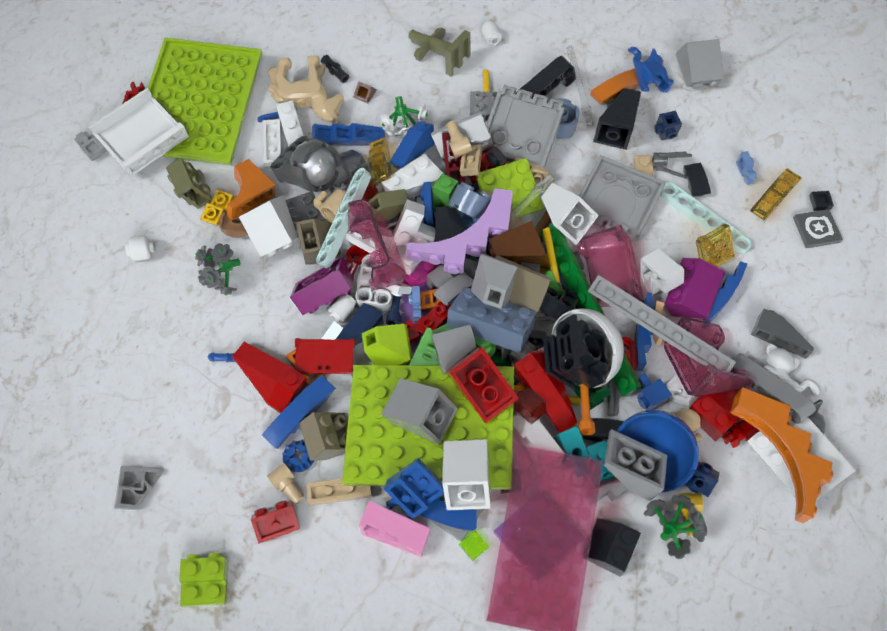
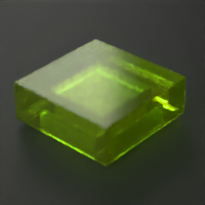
(473, 545)

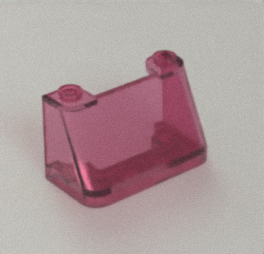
(613, 258)
(385, 260)
(698, 378)

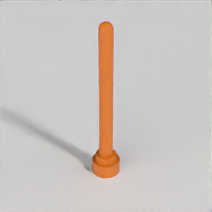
(586, 425)

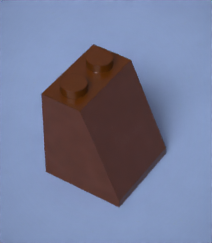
(520, 245)

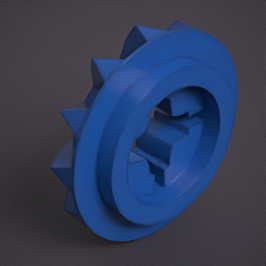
(293, 463)

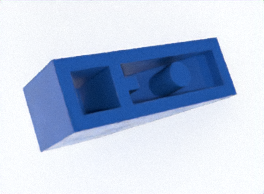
(415, 143)

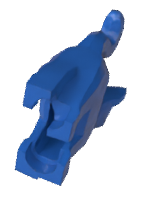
(650, 71)

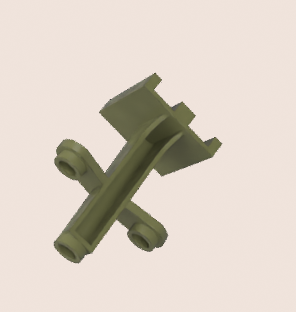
(453, 52)

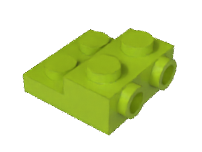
(203, 580)

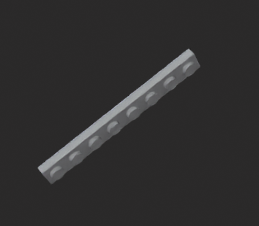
(660, 325)

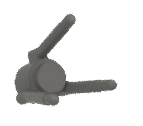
(661, 159)

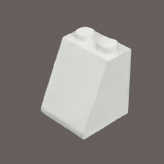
(568, 212)
(270, 226)
(466, 474)

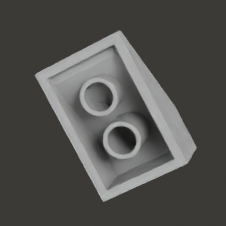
(636, 465)

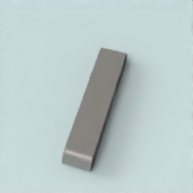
(772, 387)

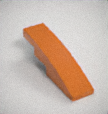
(614, 86)

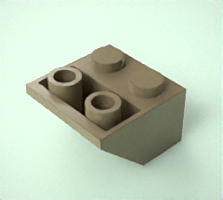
(311, 236)
(325, 434)

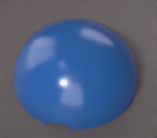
(670, 436)

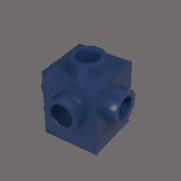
(668, 125)
(703, 479)

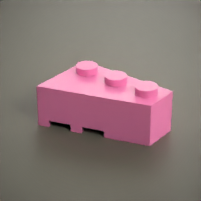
(394, 529)

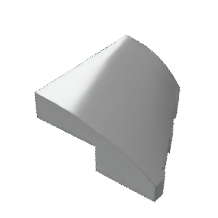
(453, 346)
(134, 486)

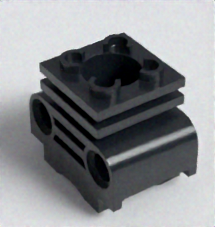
(577, 354)

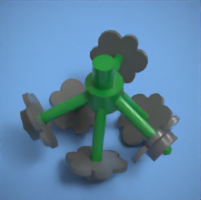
(209, 276)
(674, 524)

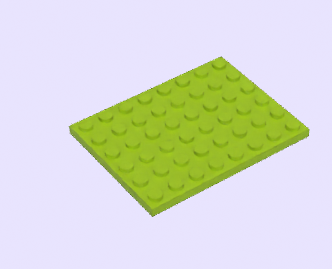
(207, 93)
(381, 449)

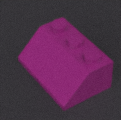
(322, 287)
(698, 291)

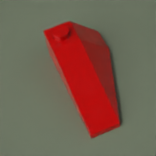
(532, 374)
(270, 377)

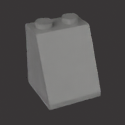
(701, 63)
(420, 410)

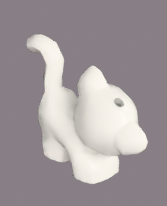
(781, 363)

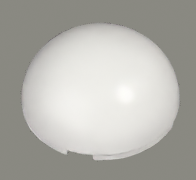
(602, 323)

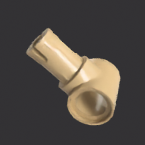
(459, 143)
(284, 480)

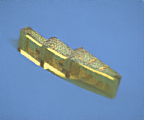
(379, 161)
(775, 194)

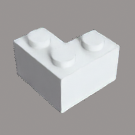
(409, 226)
(660, 272)

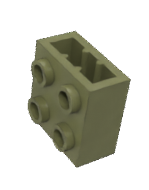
(189, 183)

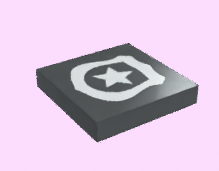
(817, 228)

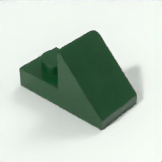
(596, 395)

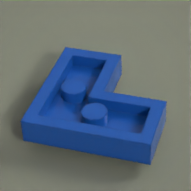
(427, 197)

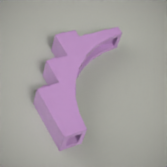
(472, 241)

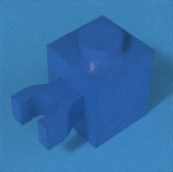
(652, 394)

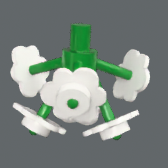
(399, 112)

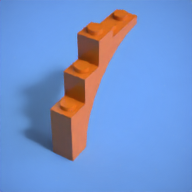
(773, 421)

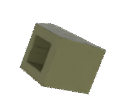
(389, 203)

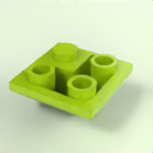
(388, 345)

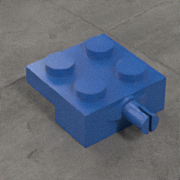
(413, 488)

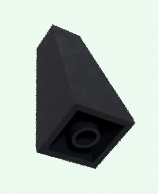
(618, 120)

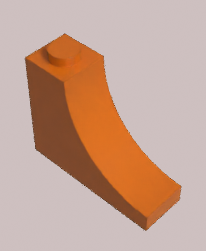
(255, 189)

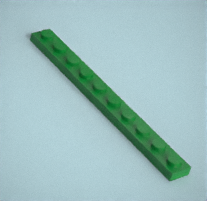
(577, 282)

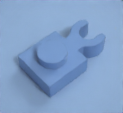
(745, 165)
(414, 299)

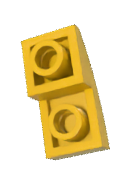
(217, 207)

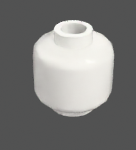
(139, 248)

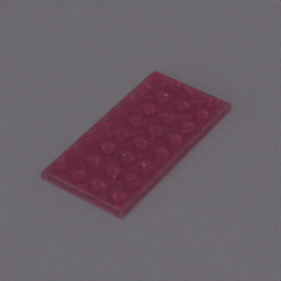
(545, 540)

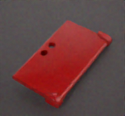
(332, 354)

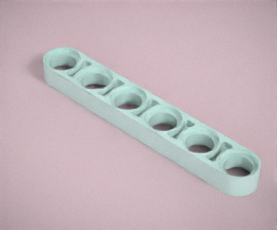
(707, 214)
(340, 223)

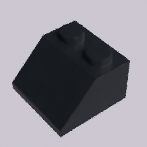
(612, 545)

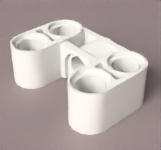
(363, 290)

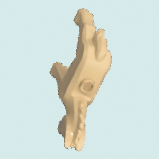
(305, 92)

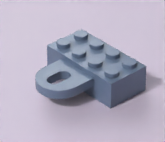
(504, 327)

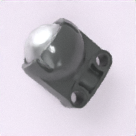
(307, 164)

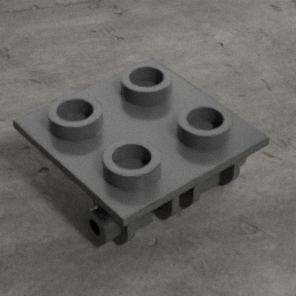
(303, 208)

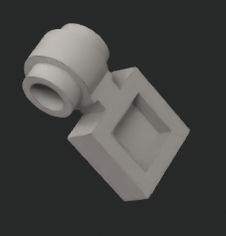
(89, 145)

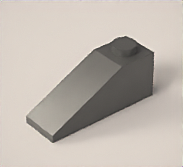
(352, 161)
(778, 331)

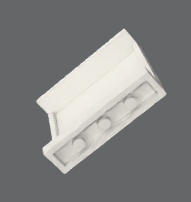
(138, 132)

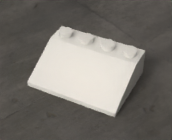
(820, 447)

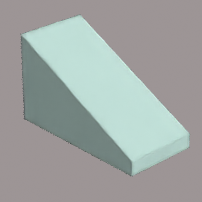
(333, 331)

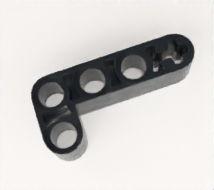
(551, 76)
(557, 304)

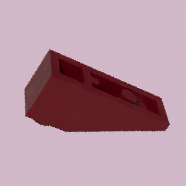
(452, 164)

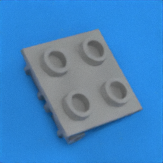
(482, 102)

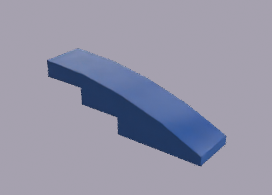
(347, 135)
(726, 291)
(642, 338)
(300, 408)

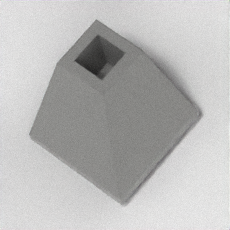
(494, 281)

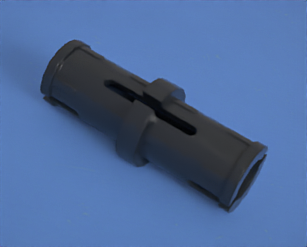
(341, 74)

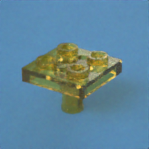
(712, 244)

